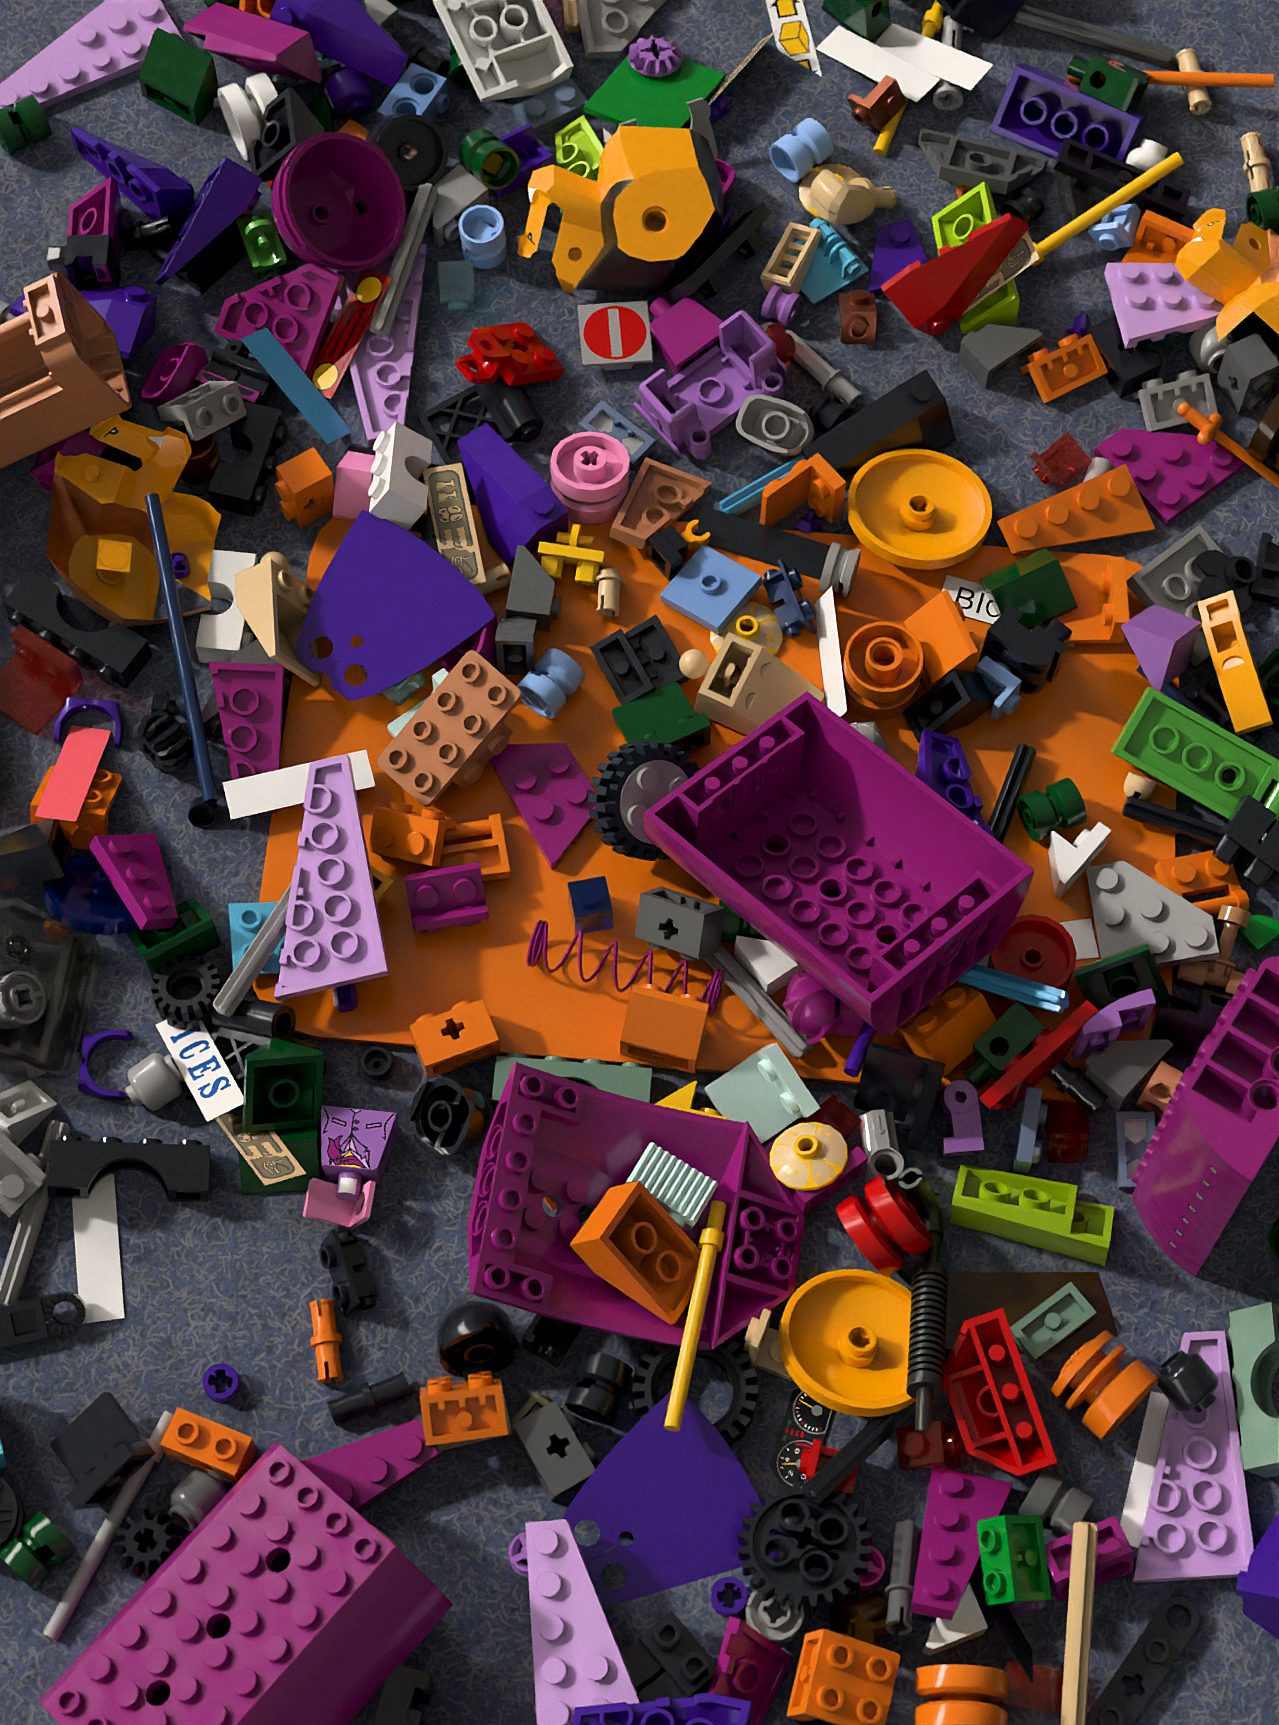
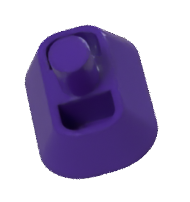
(1080, 325)
(808, 523)
(180, 565)
(345, 998)

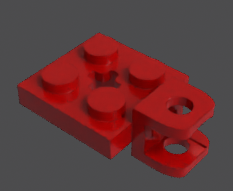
(509, 351)

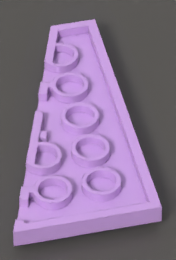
(90, 53)
(1156, 301)
(385, 364)
(332, 903)
(1198, 1495)
(571, 1638)

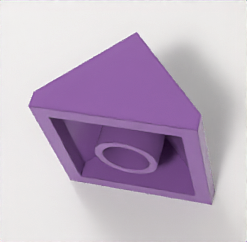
(1162, 643)

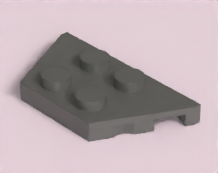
(973, 162)

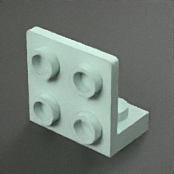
(763, 1092)

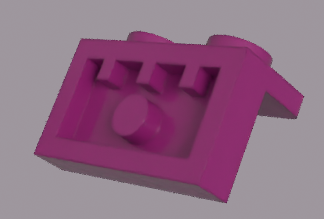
(446, 897)

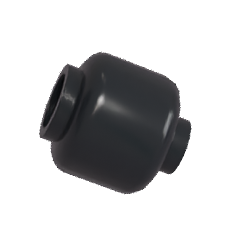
(1187, 1382)

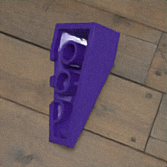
(346, 34)
(142, 181)
(221, 199)
(126, 309)
(510, 495)
(946, 771)
(1261, 1582)
(697, 1710)

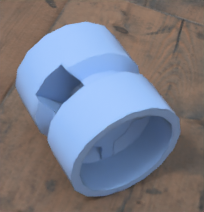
(801, 149)
(483, 236)
(554, 678)

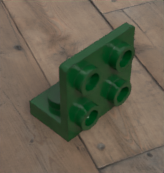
(663, 718)

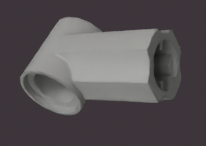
(880, 1144)

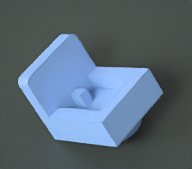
(1117, 228)
(1002, 686)

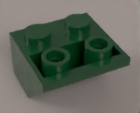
(179, 77)

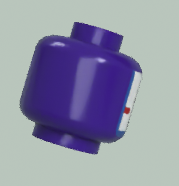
(348, 92)

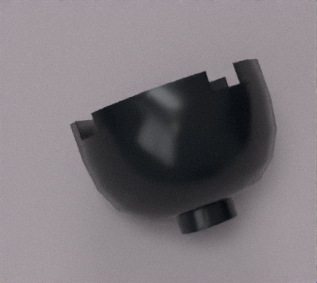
(449, 1116)
(476, 1337)

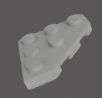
(613, 24)
(1173, 582)
(1138, 909)

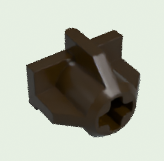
(861, 1617)

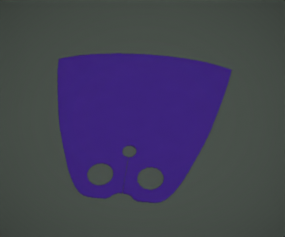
(394, 596)
(677, 1498)

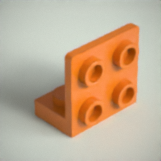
(808, 481)
(1100, 604)
(463, 1408)
(842, 1680)

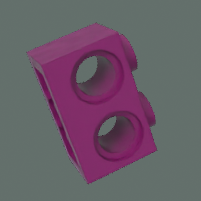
(75, 445)
(1112, 1560)

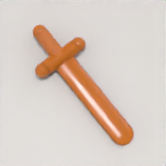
(1210, 429)

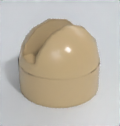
(1139, 784)

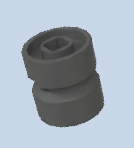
(1056, 1504)

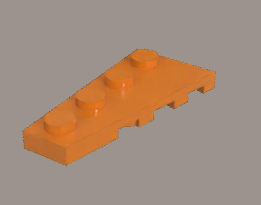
(1087, 512)

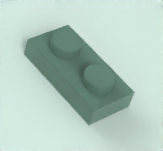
(1052, 1322)

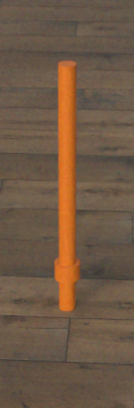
(1204, 79)

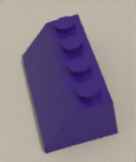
(1046, 109)

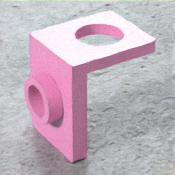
(325, 1207)

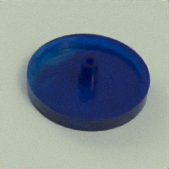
(87, 899)

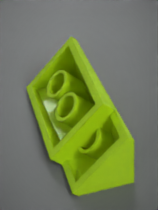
(953, 227)
(1032, 1212)

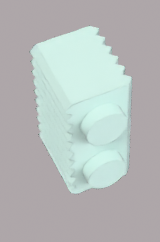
(674, 1185)

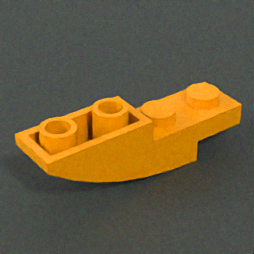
(1234, 663)

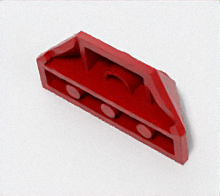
(995, 1398)

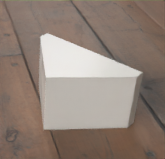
(765, 963)
(24, 1109)
(965, 1625)

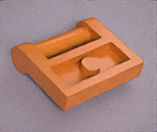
(489, 853)
(1200, 875)

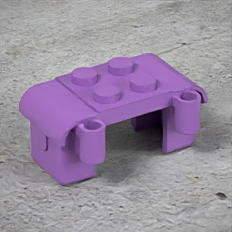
(713, 387)

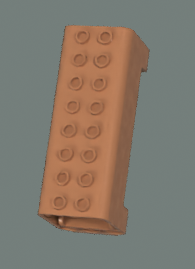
(56, 370)

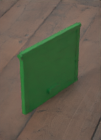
(653, 99)

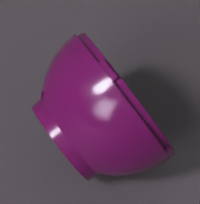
(332, 176)

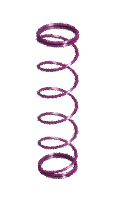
(539, 942)

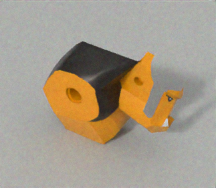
(640, 221)

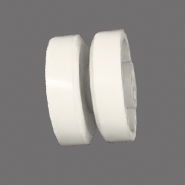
(245, 110)

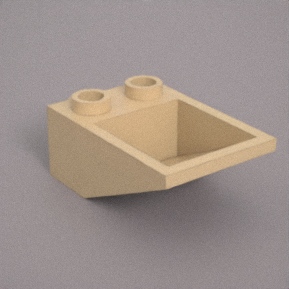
(275, 609)
(754, 696)

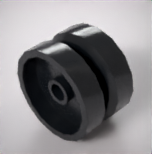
(425, 143)

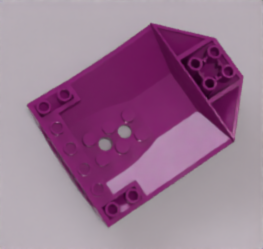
(576, 1145)

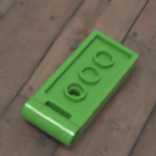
(1193, 753)

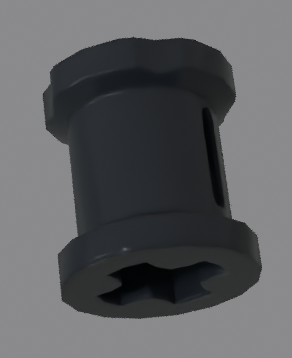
(425, 59)

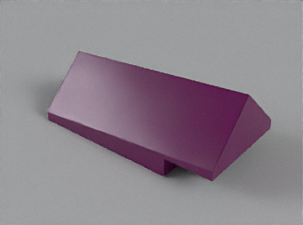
(256, 42)

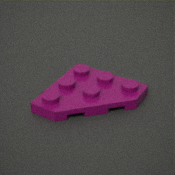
(290, 307)
(1170, 468)

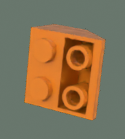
(943, 639)
(947, 1026)
(664, 1028)

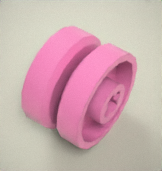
(590, 476)

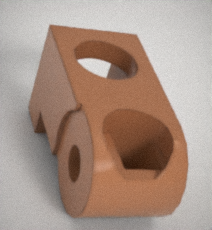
(1159, 1089)

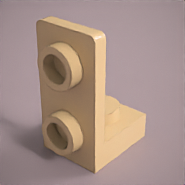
(764, 1346)

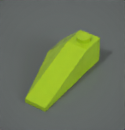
(579, 149)

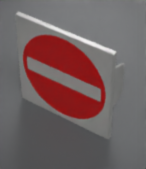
(615, 334)

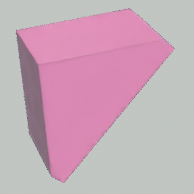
(352, 485)

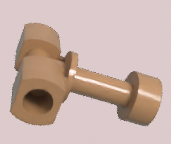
(1219, 971)

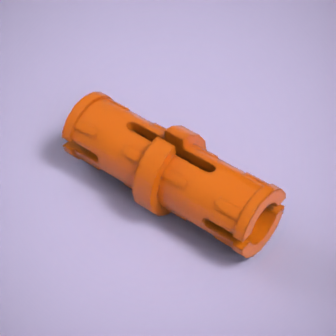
(326, 1341)

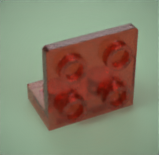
(36, 681)

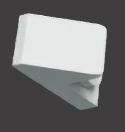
(1070, 860)

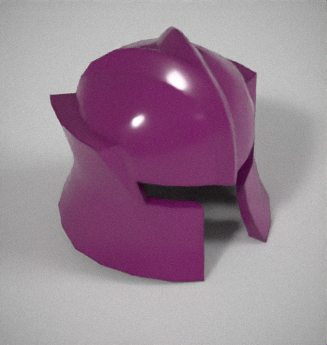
(812, 1010)

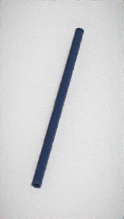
(181, 649)

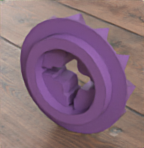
(644, 62)

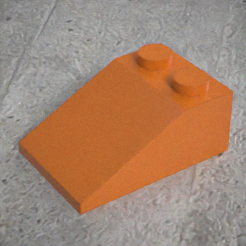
(640, 1250)

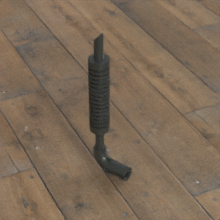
(928, 1304)

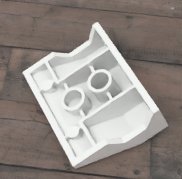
(506, 46)

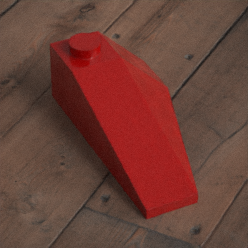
(944, 288)

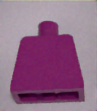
(683, 331)

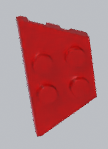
(1038, 1063)

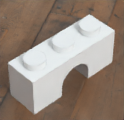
(395, 471)
(228, 632)

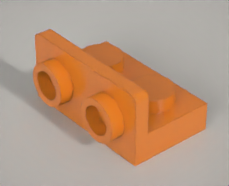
(1065, 368)

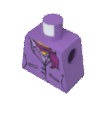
(356, 1147)

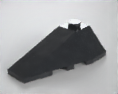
(904, 418)

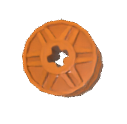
(1103, 1384)

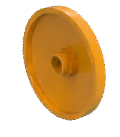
(919, 509)
(849, 1341)

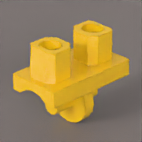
(587, 560)

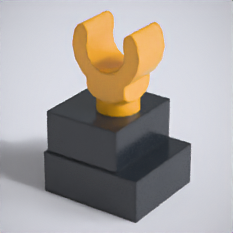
(670, 549)

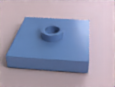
(711, 589)

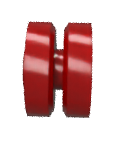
(1036, 951)
(884, 1225)

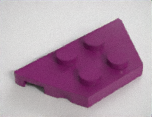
(547, 793)

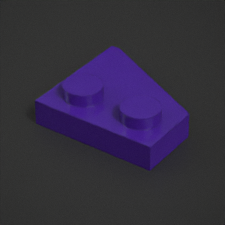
(895, 249)

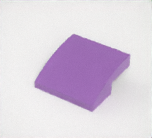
(1118, 1018)

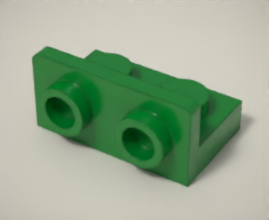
(1013, 1559)

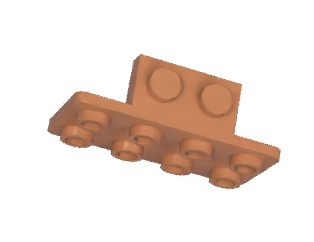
(453, 731)

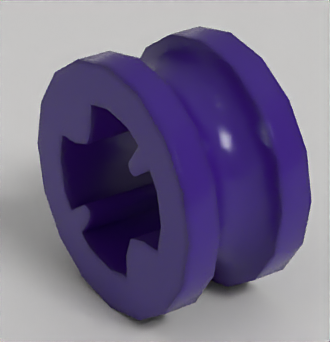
(211, 1390)
(739, 1604)

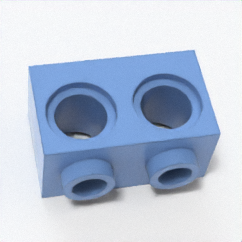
(417, 93)

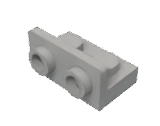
(1161, 400)
(205, 408)
(19, 1174)

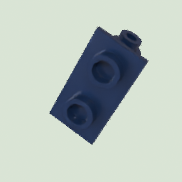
(786, 586)

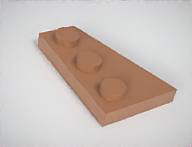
(656, 502)

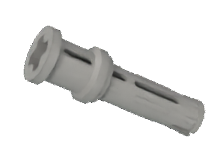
(951, 37)

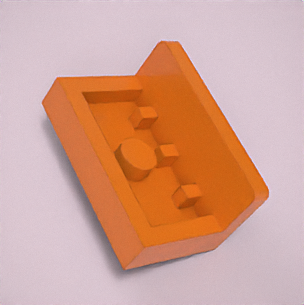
(409, 834)

